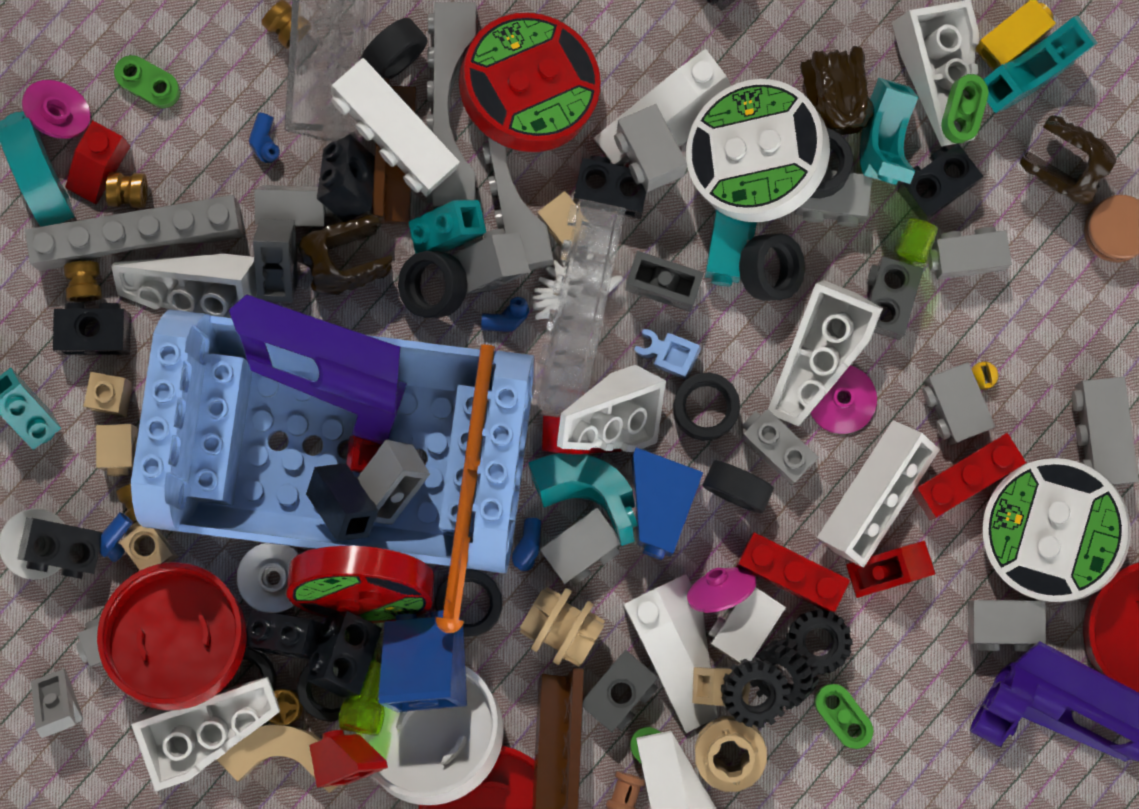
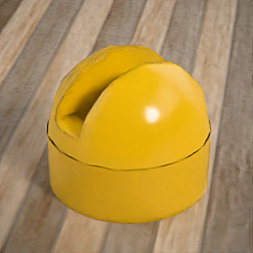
(979, 376)

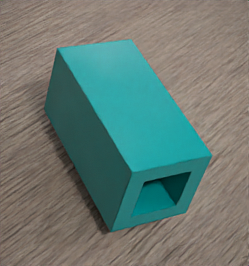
(447, 226)
(725, 249)
(25, 411)

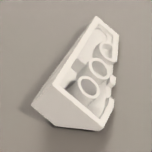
(678, 99)
(675, 645)
(189, 739)

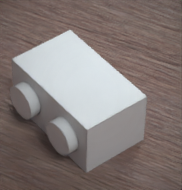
(746, 626)

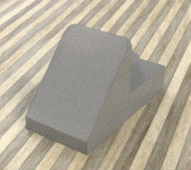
(54, 703)

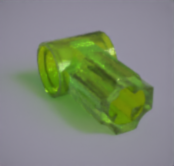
(916, 241)
(363, 712)

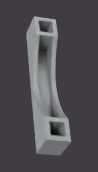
(453, 30)
(514, 213)
(173, 224)

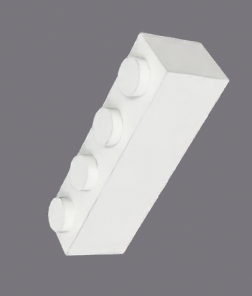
(393, 127)
(878, 493)

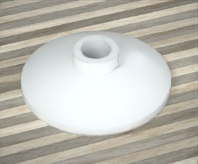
(11, 539)
(254, 573)

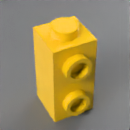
(1016, 34)

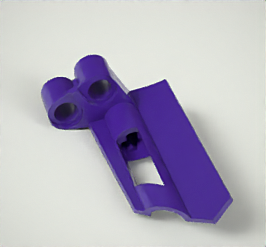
(352, 367)
(1046, 689)

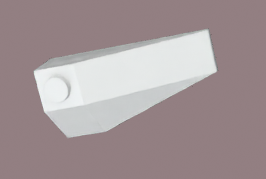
(937, 51)
(187, 283)
(826, 344)
(615, 413)
(669, 774)

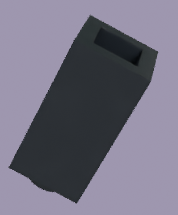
(341, 502)

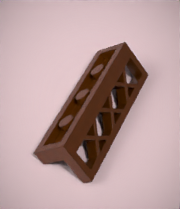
(391, 193)
(558, 741)

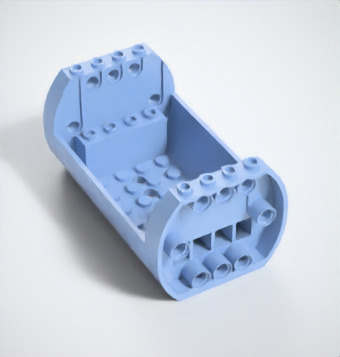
(210, 464)

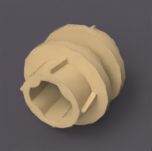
(562, 626)
(715, 770)

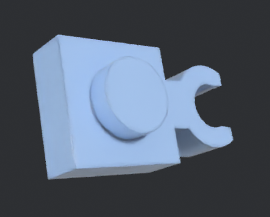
(673, 354)

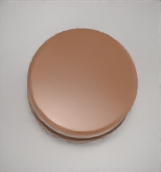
(1114, 229)

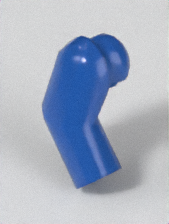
(261, 141)
(509, 319)
(112, 534)
(529, 545)

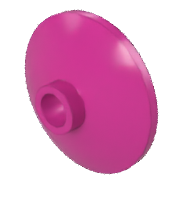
(56, 109)
(854, 415)
(721, 589)

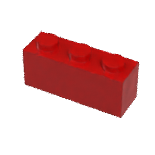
(968, 476)
(793, 573)

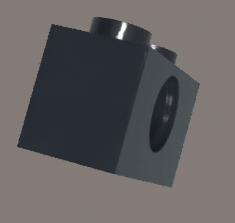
(346, 178)
(111, 338)

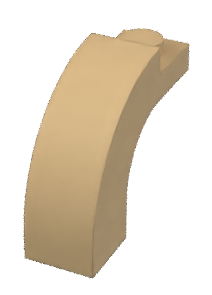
(269, 742)

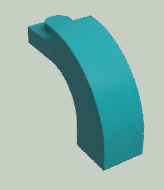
(1039, 65)
(884, 137)
(34, 171)
(586, 477)

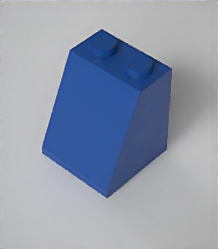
(661, 500)
(421, 665)

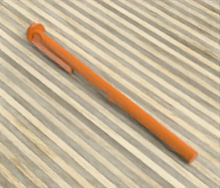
(450, 622)

